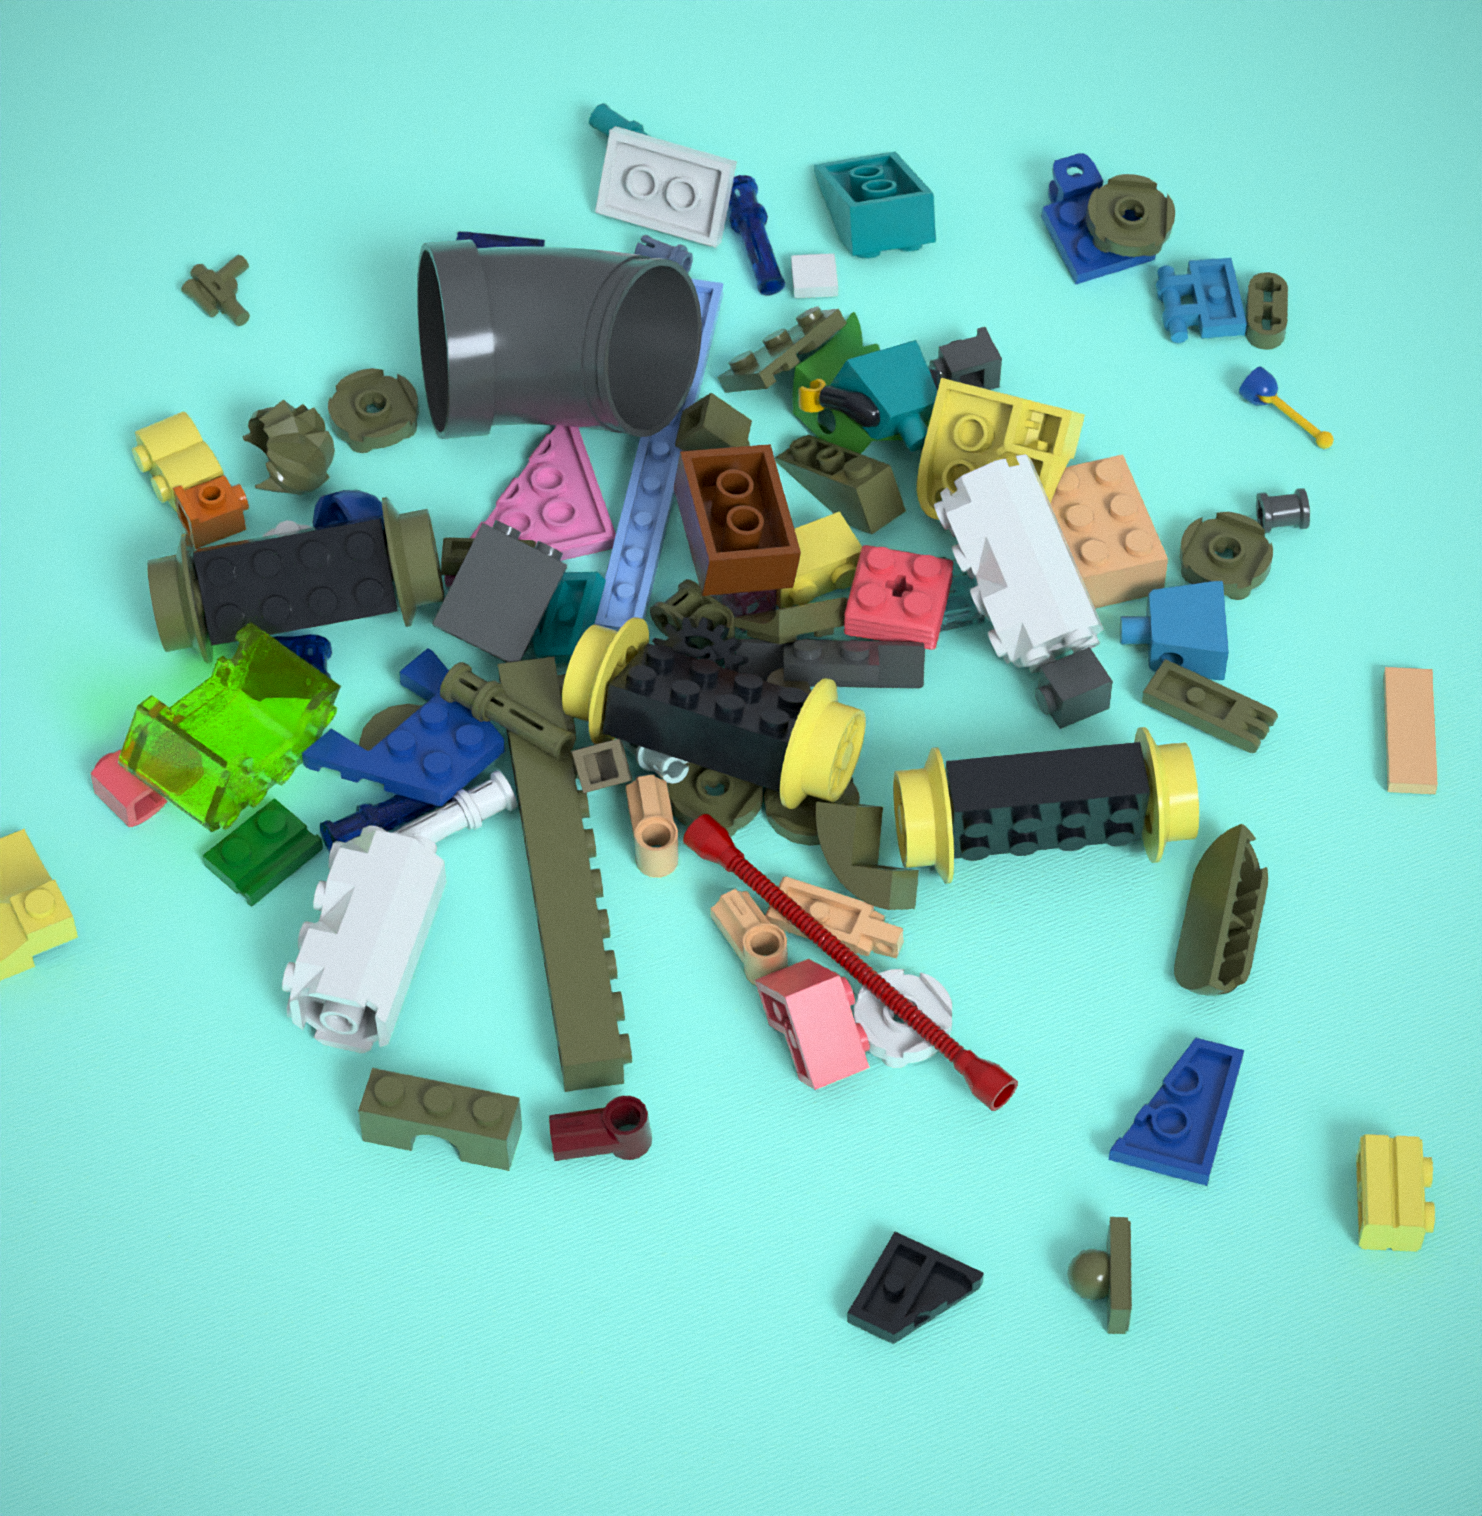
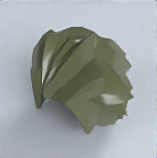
(295, 446)

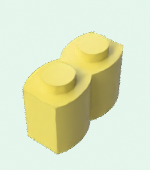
(174, 456)

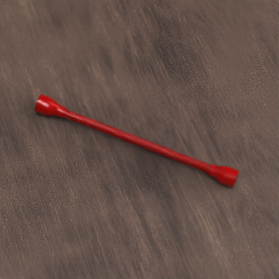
(984, 1078)

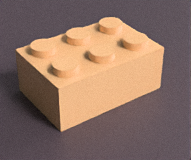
(1109, 531)

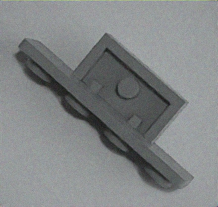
(845, 662)

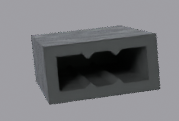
(501, 592)

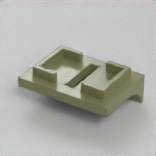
(785, 624)

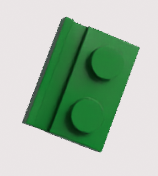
(262, 852)

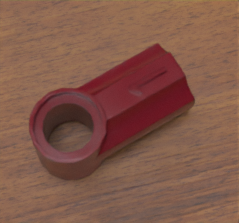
(597, 1131)

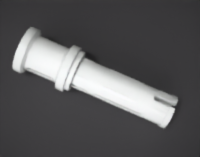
(465, 810)

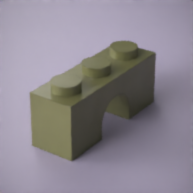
(476, 1121)

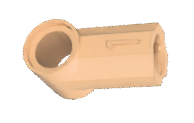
(652, 825)
(750, 934)

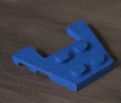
(426, 754)

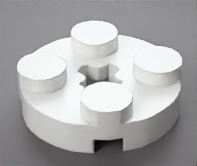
(894, 1041)

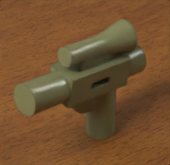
(217, 289)

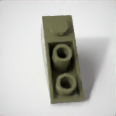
(845, 482)

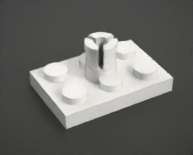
(665, 186)

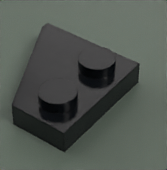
(910, 1289)

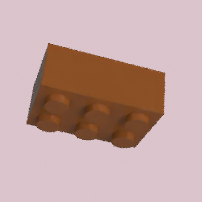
(736, 520)

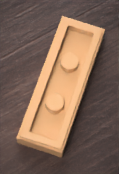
(1410, 730)

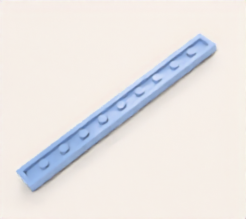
(652, 495)

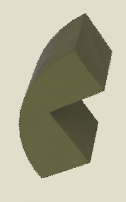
(851, 846)

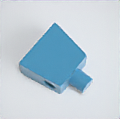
(1183, 627)

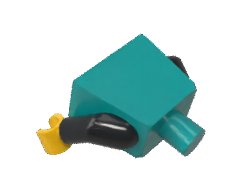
(882, 392)

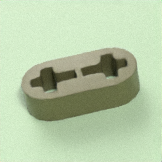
(1275, 311)

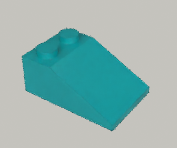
(877, 204)

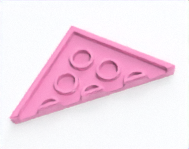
(556, 499)

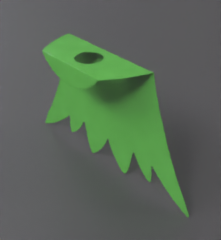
(825, 366)

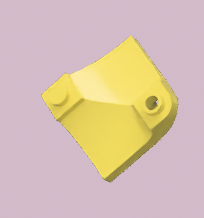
(983, 426)
(31, 907)

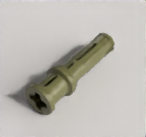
(490, 702)

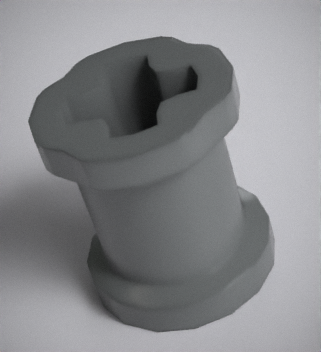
(1283, 510)

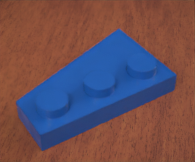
(1186, 1117)

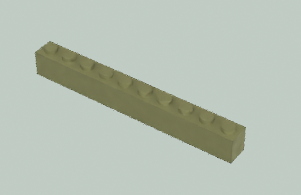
(566, 890)

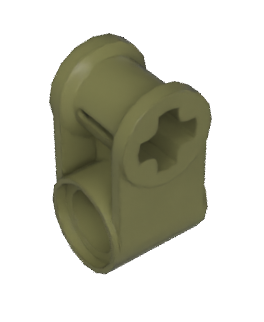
(690, 603)

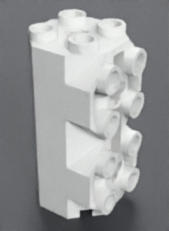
(1020, 564)
(367, 939)

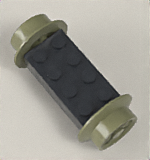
(295, 579)

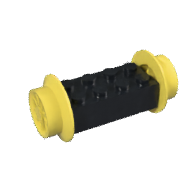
(713, 714)
(1045, 802)

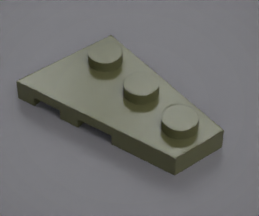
(756, 369)

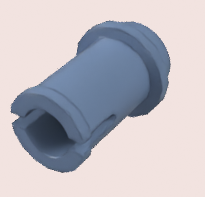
(658, 249)

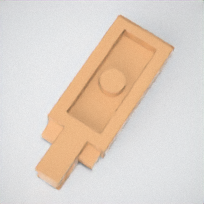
(845, 917)

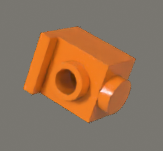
(211, 510)

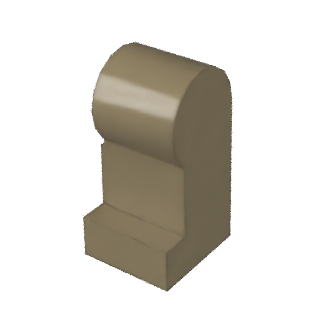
(602, 765)

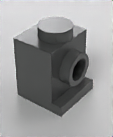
(970, 361)

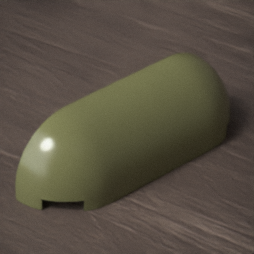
(1222, 916)

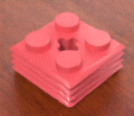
(898, 596)

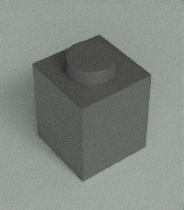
(1073, 688)

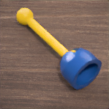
(1262, 388)

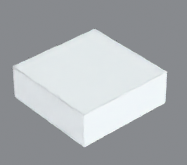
(814, 275)

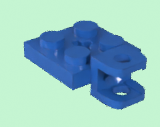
(1067, 221)

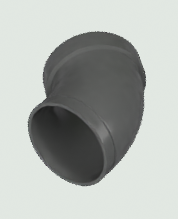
(554, 338)

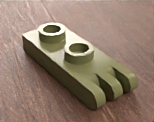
(1209, 706)

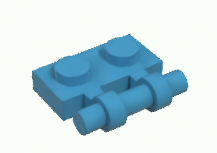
(1215, 299)

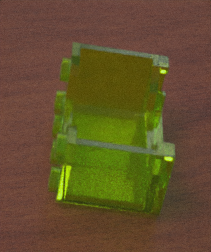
(232, 731)

